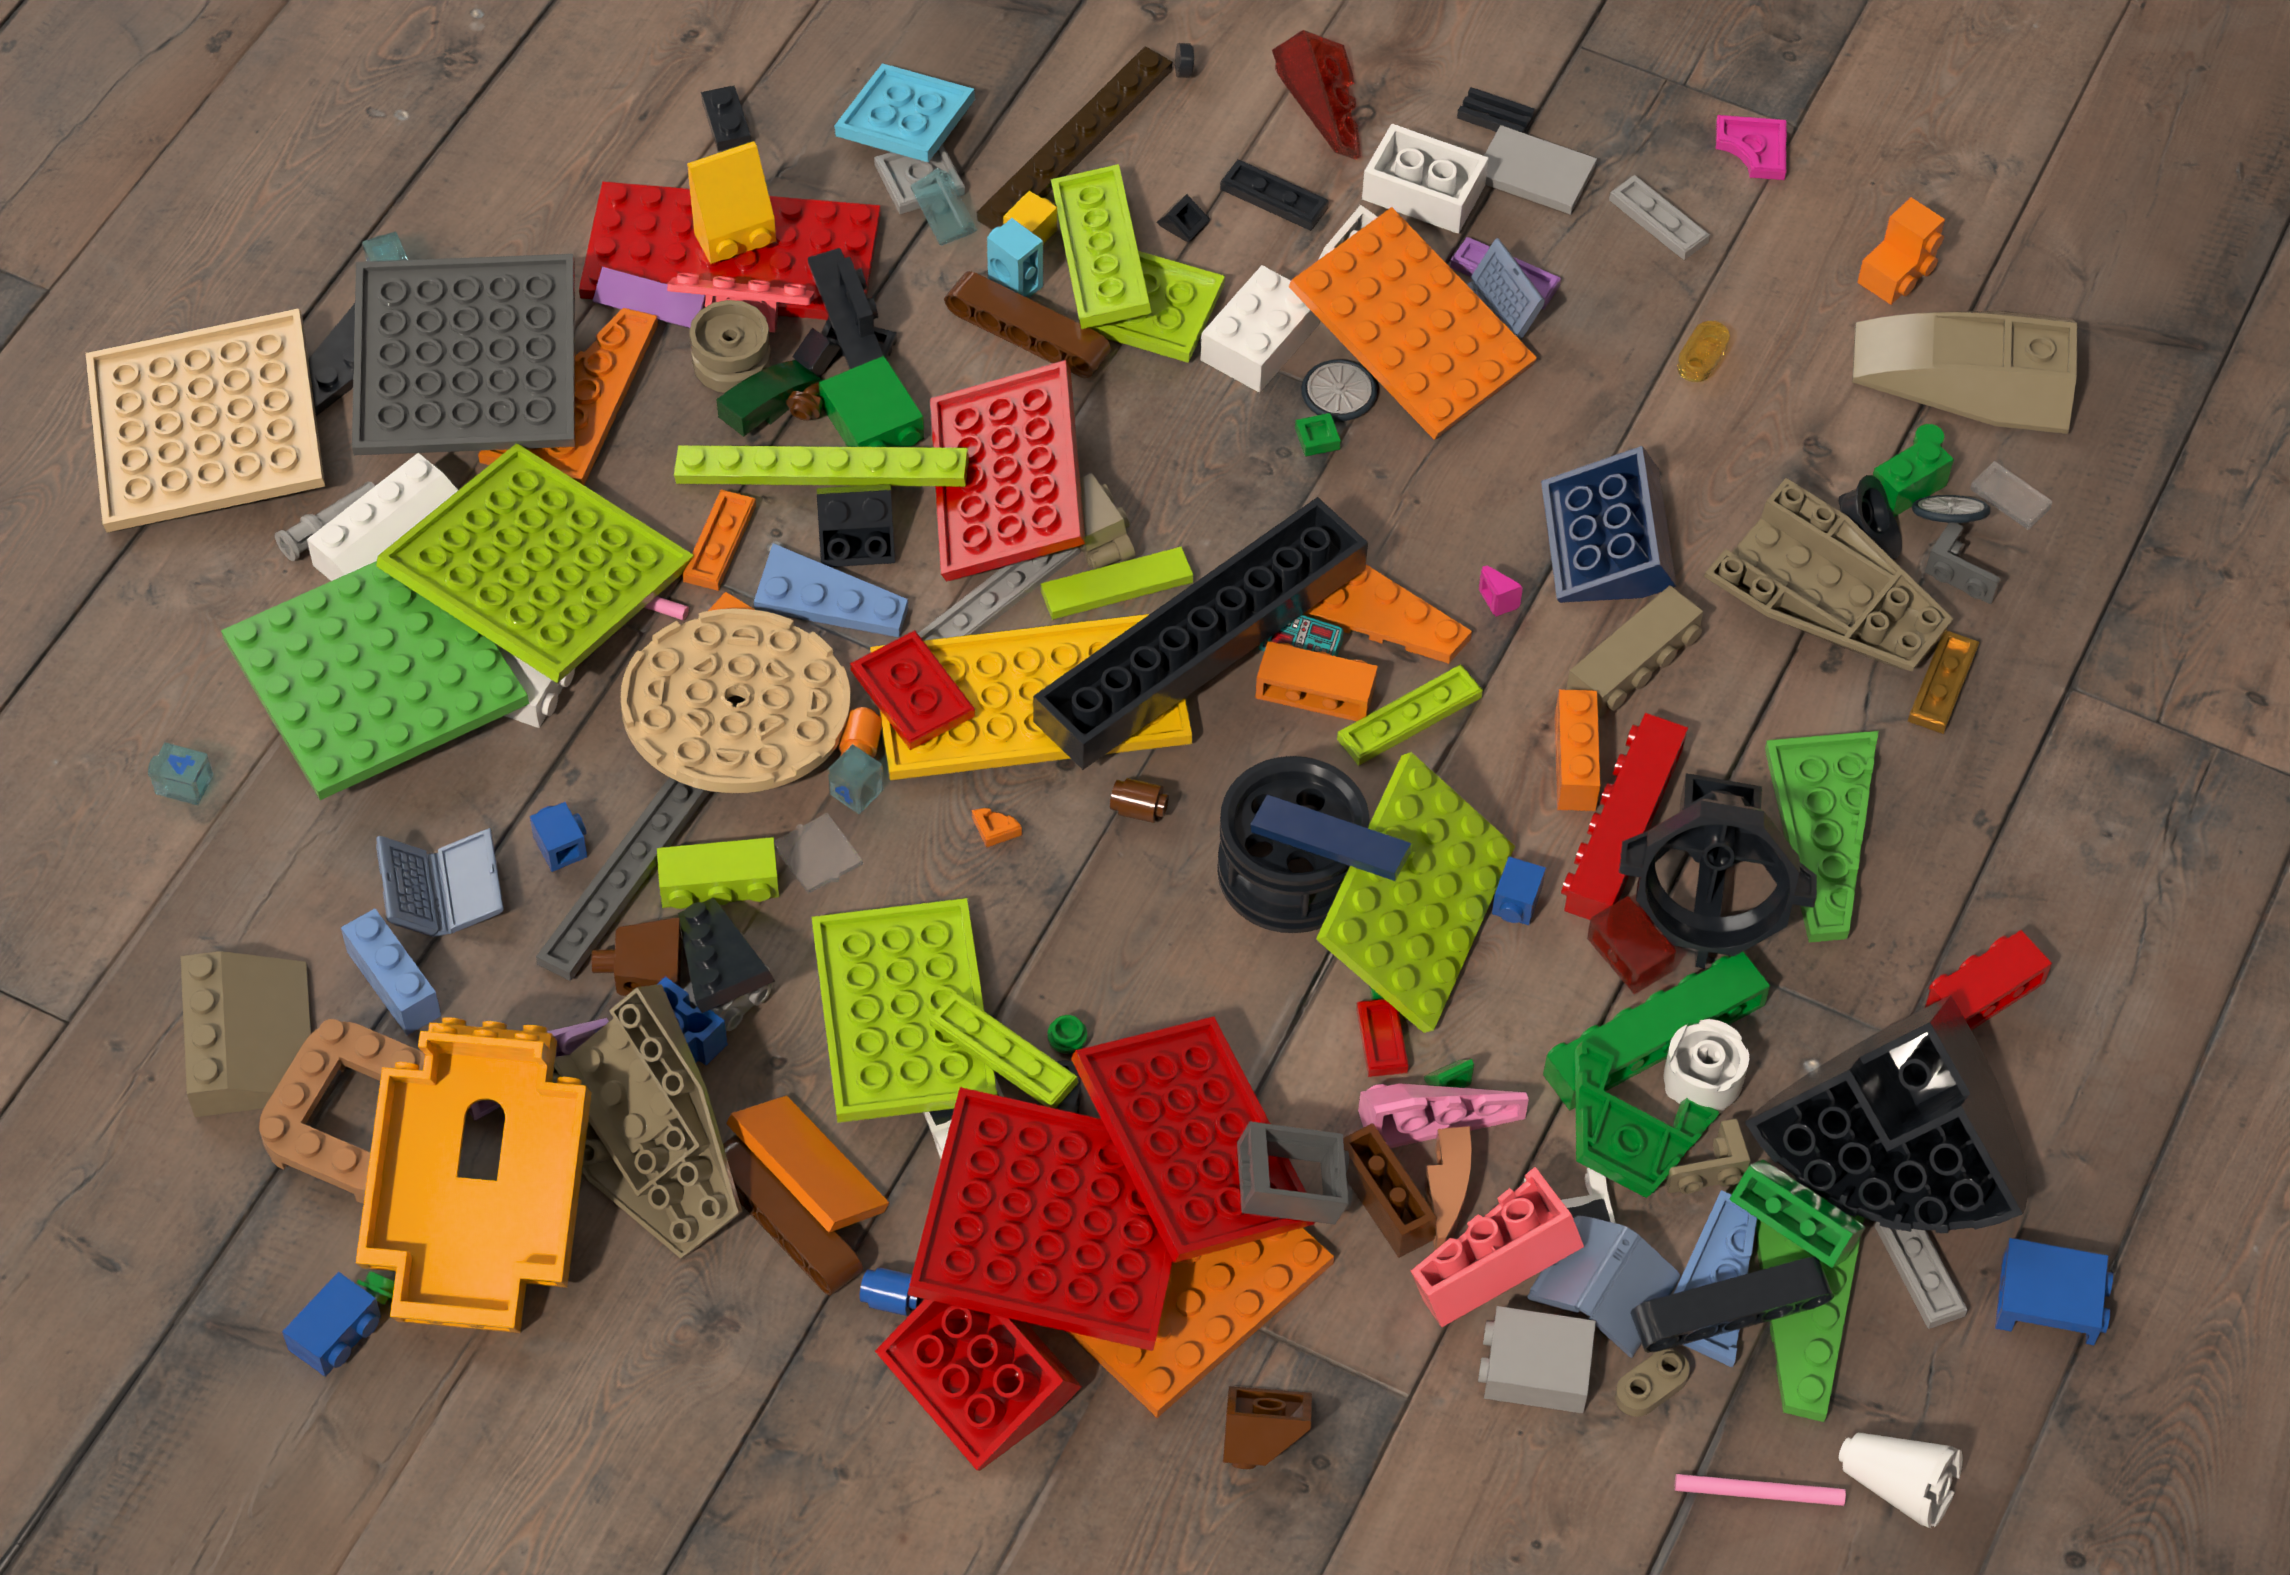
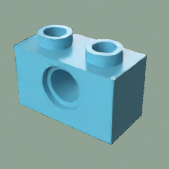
(1015, 258)

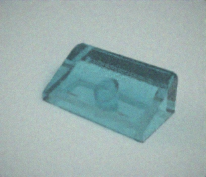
(943, 207)

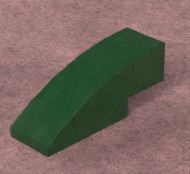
(763, 395)

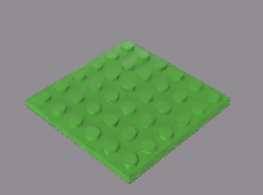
(369, 676)

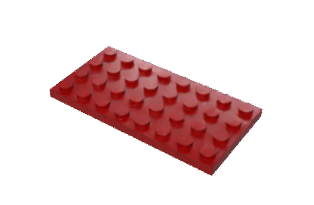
(653, 237)

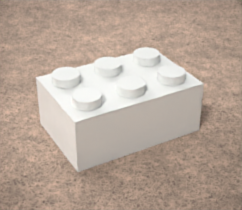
(1424, 178)
(1258, 330)

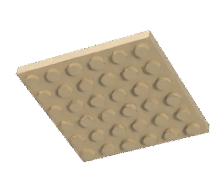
(203, 420)

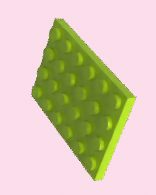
(1417, 930)
(878, 989)

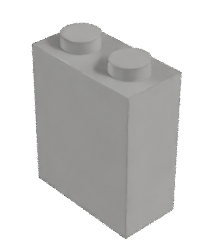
(1537, 1359)

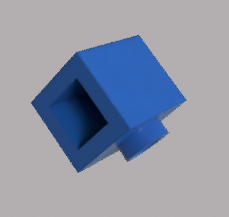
(559, 835)
(1518, 891)

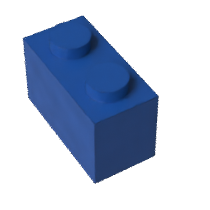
(332, 1324)

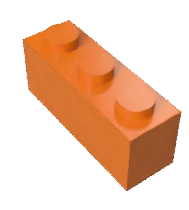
(1316, 681)
(1577, 750)

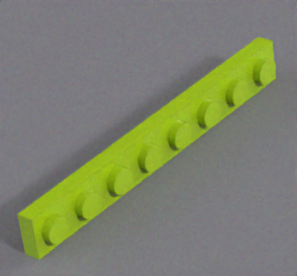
(821, 465)

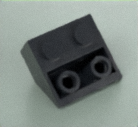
(855, 525)

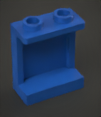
(2053, 1288)

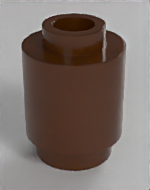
(1139, 800)

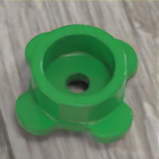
(378, 1286)

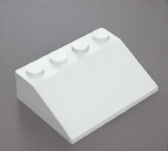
(379, 518)

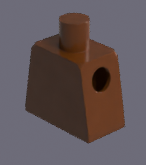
(642, 955)

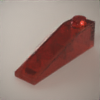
(1319, 80)

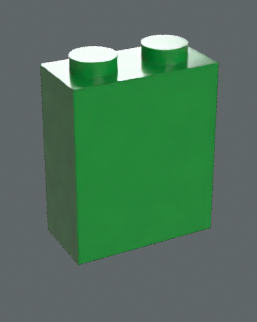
(872, 407)

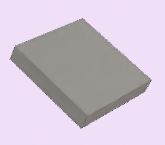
(901, 172)

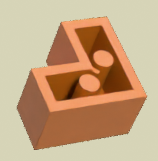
(1905, 253)

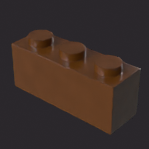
(1388, 1192)

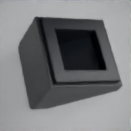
(1184, 219)
(816, 352)

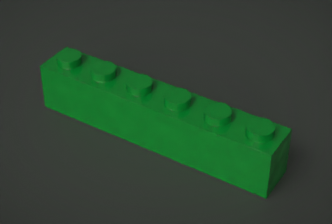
(1643, 1034)

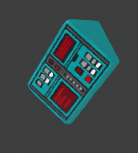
(1309, 635)

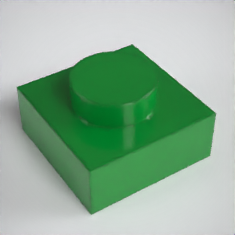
(1317, 434)

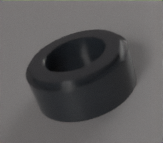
(1184, 60)

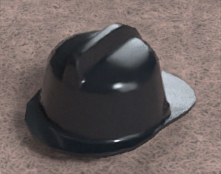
(1872, 514)

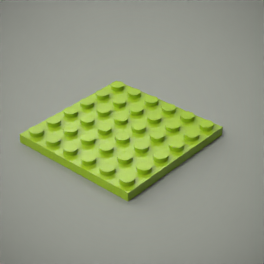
(535, 562)

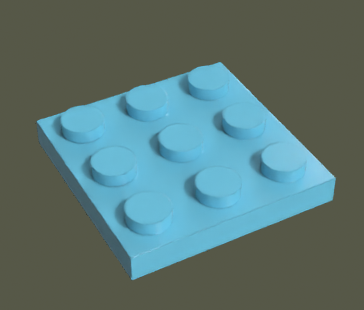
(905, 112)

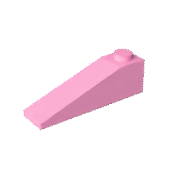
(1416, 1112)

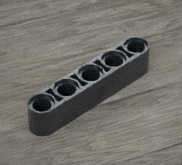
(1731, 1304)

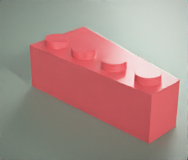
(1498, 1251)

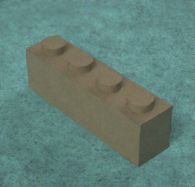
(1637, 649)

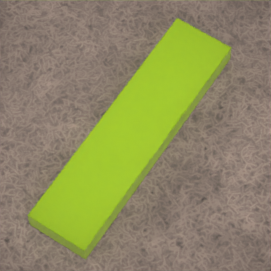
(1116, 583)
(1409, 714)
(1003, 1050)

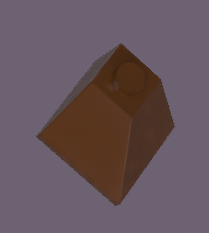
(1263, 1424)

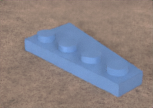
(821, 594)
(1719, 1255)

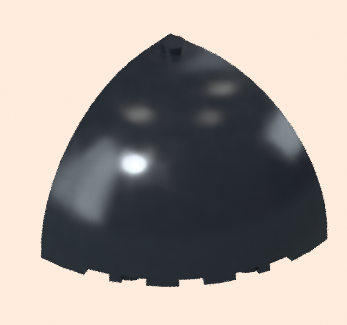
(1903, 1129)

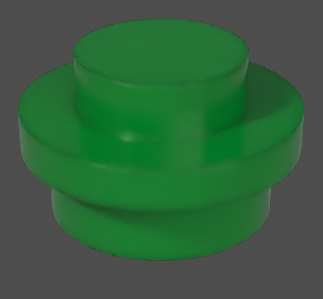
(1067, 1034)

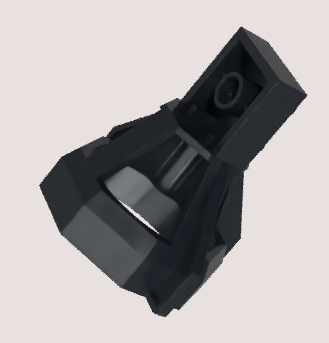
(1718, 828)

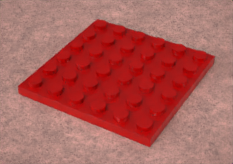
(1041, 1224)

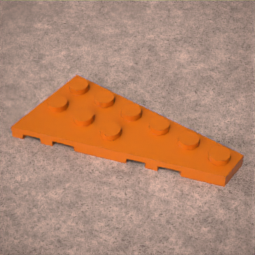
(601, 385)
(1393, 614)

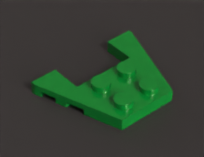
(1622, 1139)

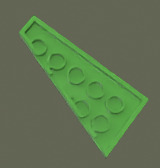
(1823, 812)
(1809, 1340)

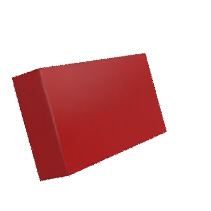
(1381, 1038)

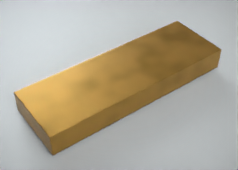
(1943, 681)

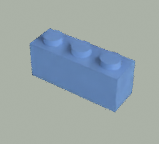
(391, 971)

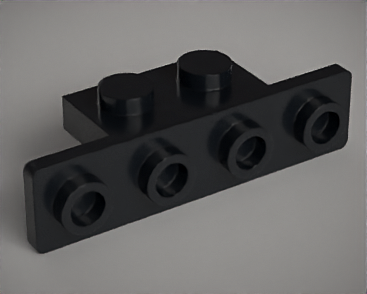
(847, 305)

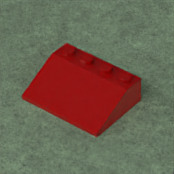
(977, 1376)

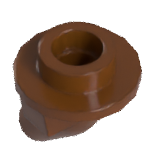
(806, 404)

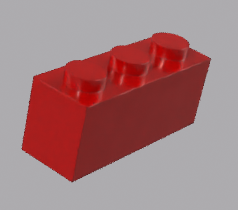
(1994, 979)

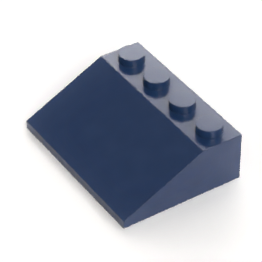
(1609, 530)

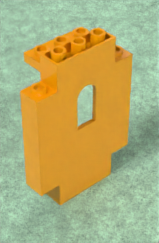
(469, 1242)

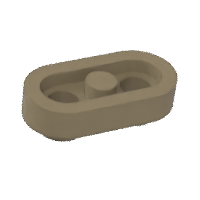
(1654, 1380)

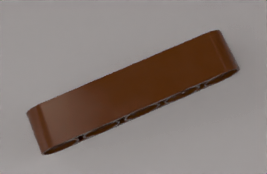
(1027, 324)
(814, 1249)

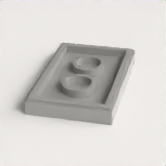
(1537, 169)

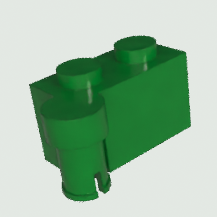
(1917, 470)

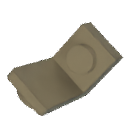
(1725, 1170)

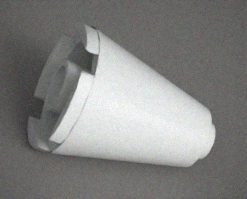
(1904, 1473)

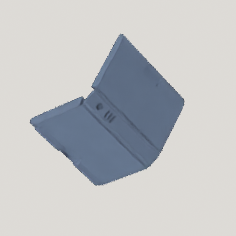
(1506, 289)
(440, 889)
(1607, 1279)

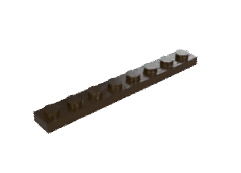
(1080, 134)

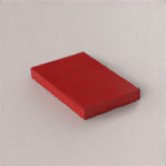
(912, 690)

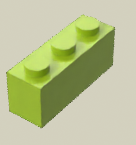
(717, 870)

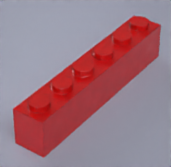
(1626, 813)

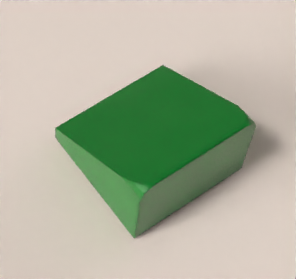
(1455, 1074)

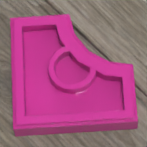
(1756, 142)

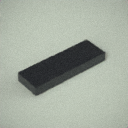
(1274, 194)

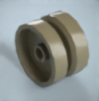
(729, 344)

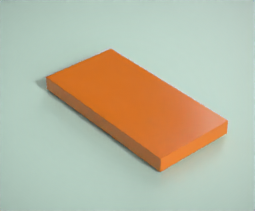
(807, 1163)

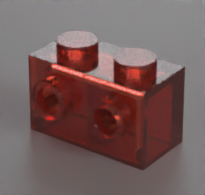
(1631, 944)

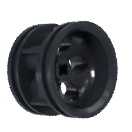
(1264, 886)

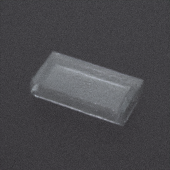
(2011, 495)

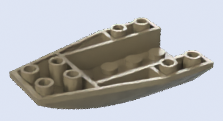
(1974, 364)
(1830, 580)

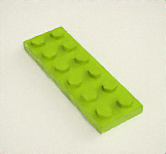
(1100, 246)

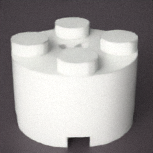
(1706, 1064)

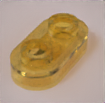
(1698, 356)

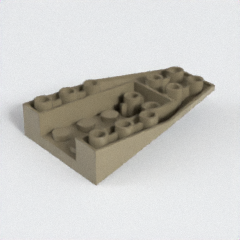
(652, 1124)

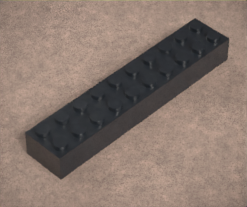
(1199, 633)

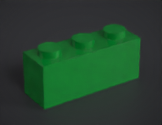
(1797, 1213)

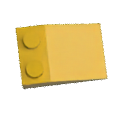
(730, 203)

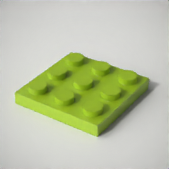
(1180, 308)

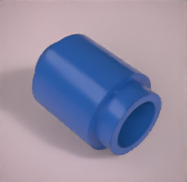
(888, 1291)

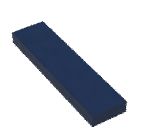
(1331, 837)

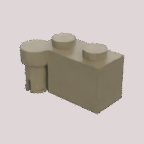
(1103, 526)

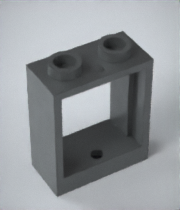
(1266, 1140)

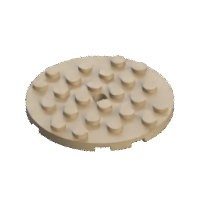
(690, 732)

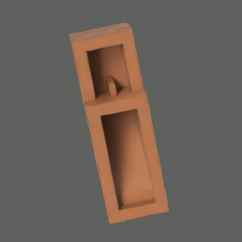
(1448, 1180)

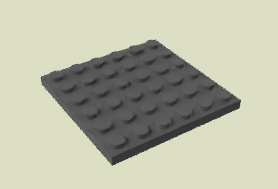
(464, 354)

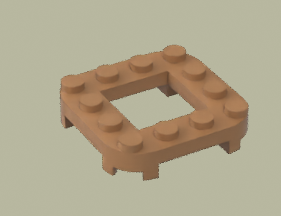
(302, 1087)

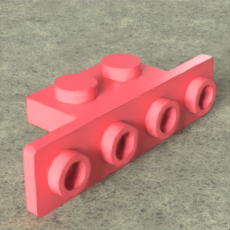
(756, 293)

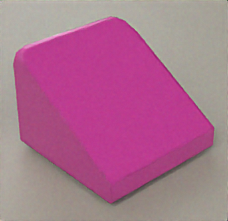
(1499, 591)

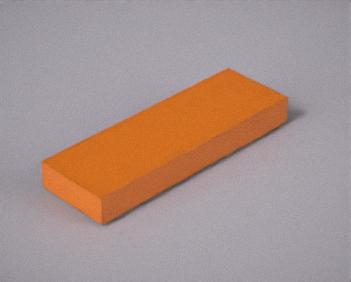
(719, 540)

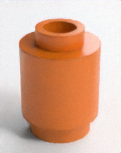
(862, 730)

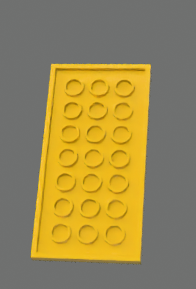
(999, 679)

